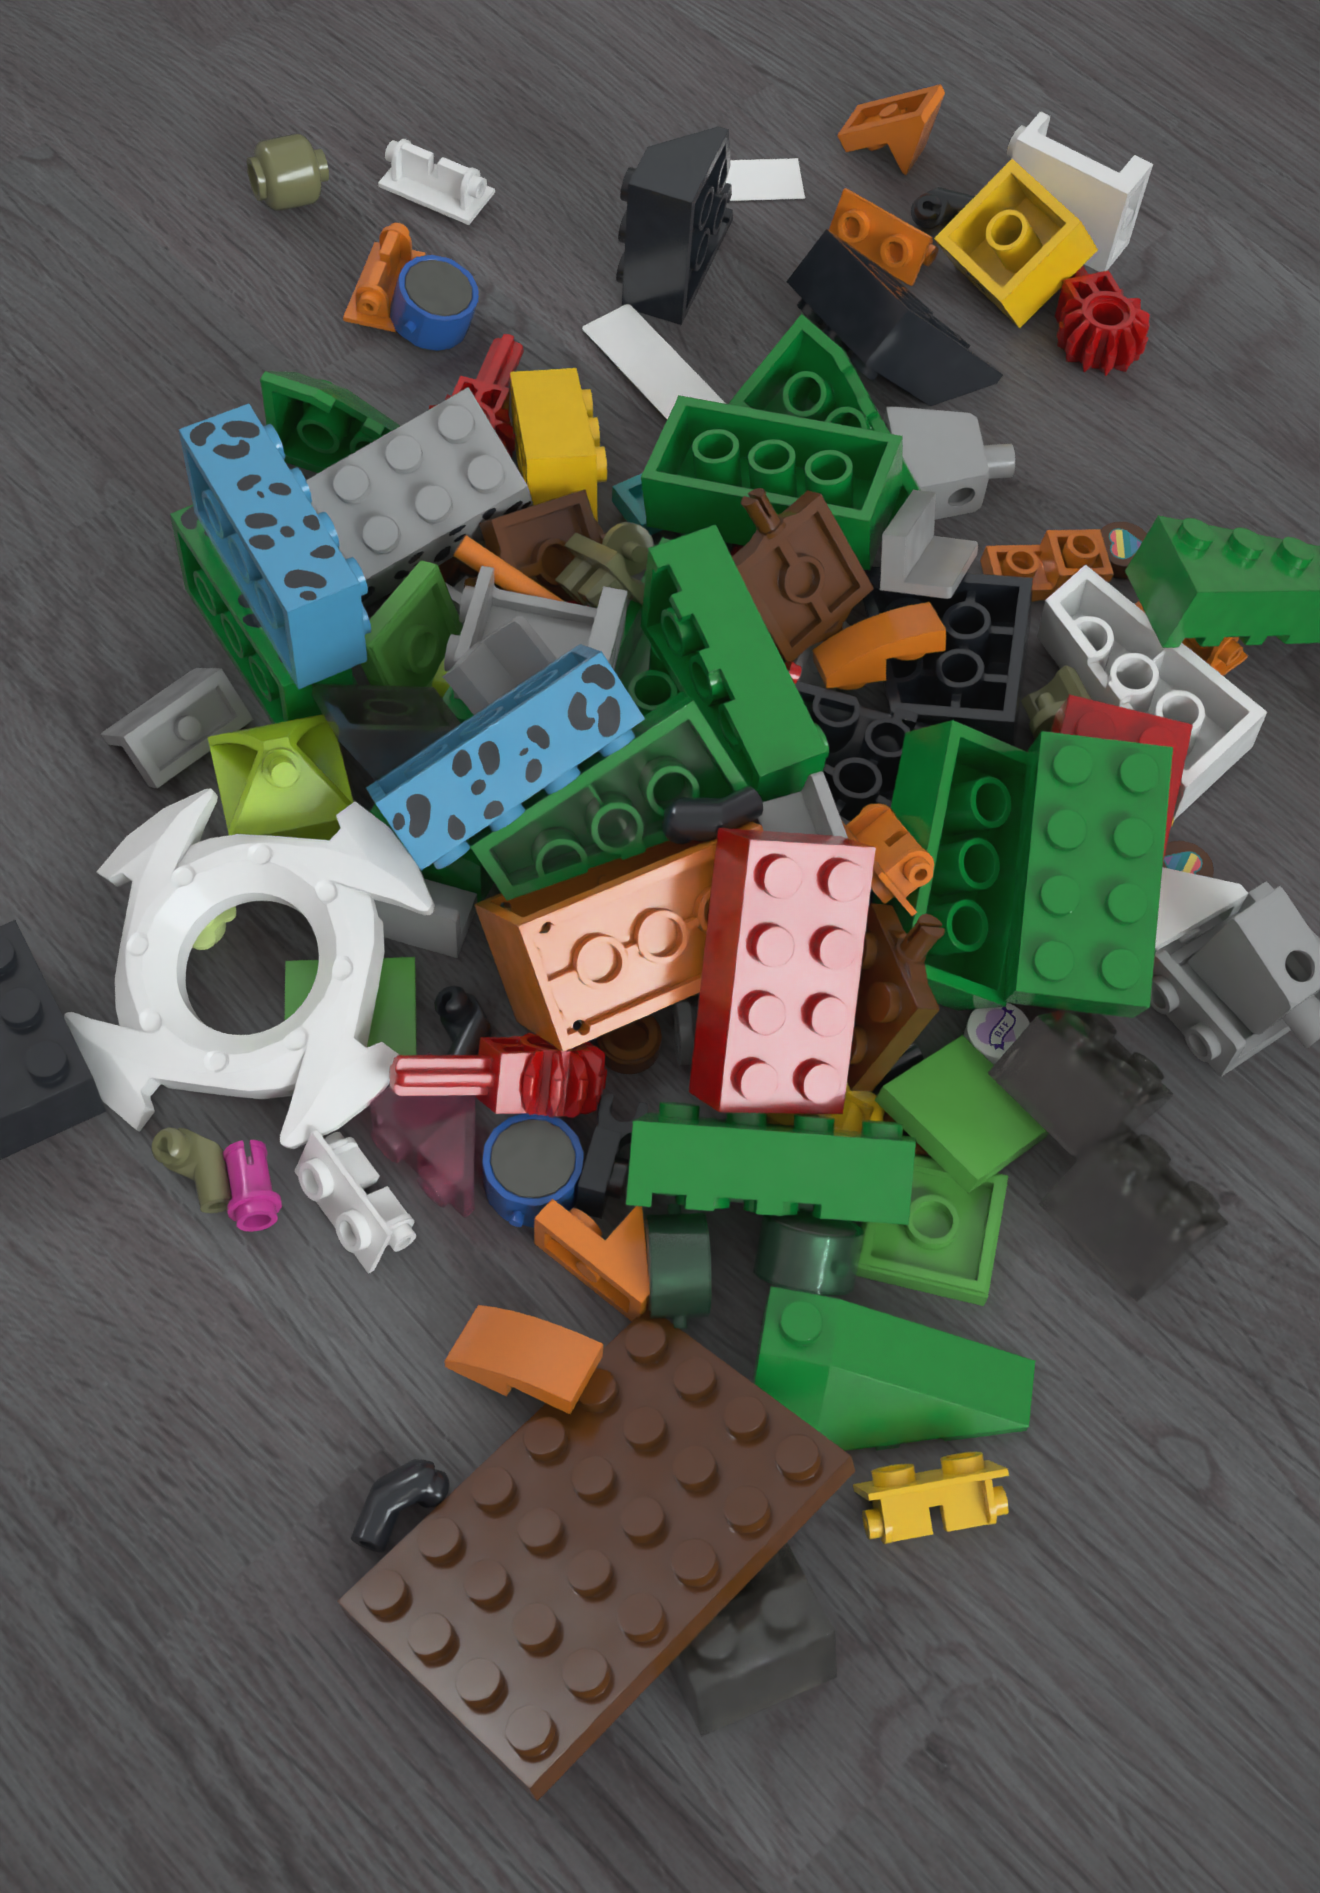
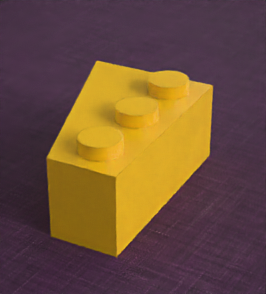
(556, 435)

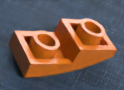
(1051, 562)
(861, 650)
(525, 1353)

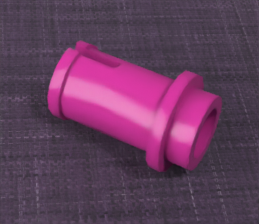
(253, 1201)

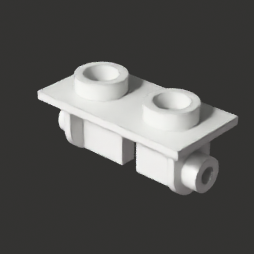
(440, 186)
(335, 1176)

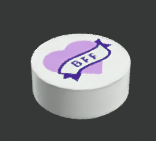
(995, 1030)

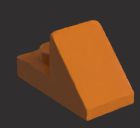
(898, 120)
(609, 1267)

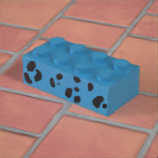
(277, 544)
(506, 756)

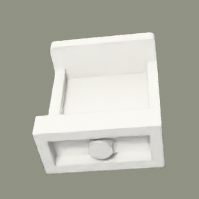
(1094, 193)

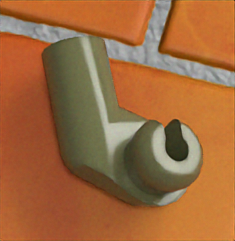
(197, 1160)

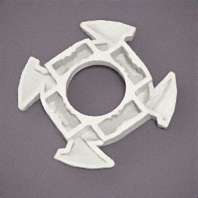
(176, 893)

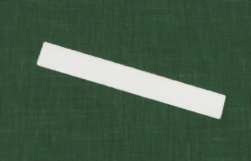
(647, 359)

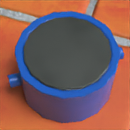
(433, 302)
(530, 1164)

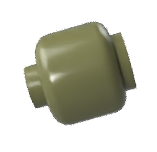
(287, 172)

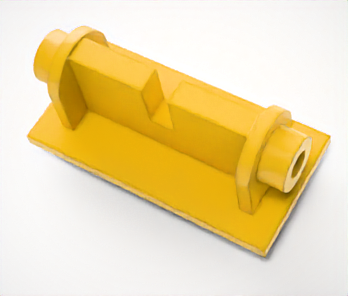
(904, 1497)

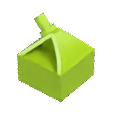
(282, 779)

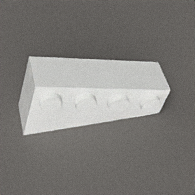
(1125, 666)

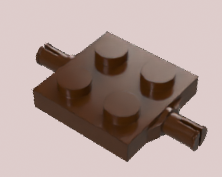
(536, 538)
(799, 571)
(892, 994)

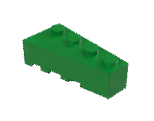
(1226, 584)
(728, 663)
(613, 803)
(772, 1165)

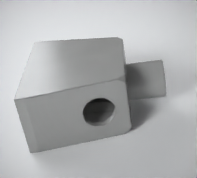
(949, 456)
(1266, 967)

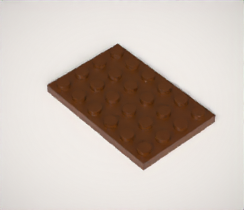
(595, 1548)

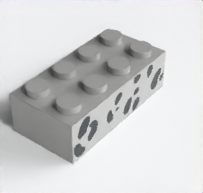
(419, 492)

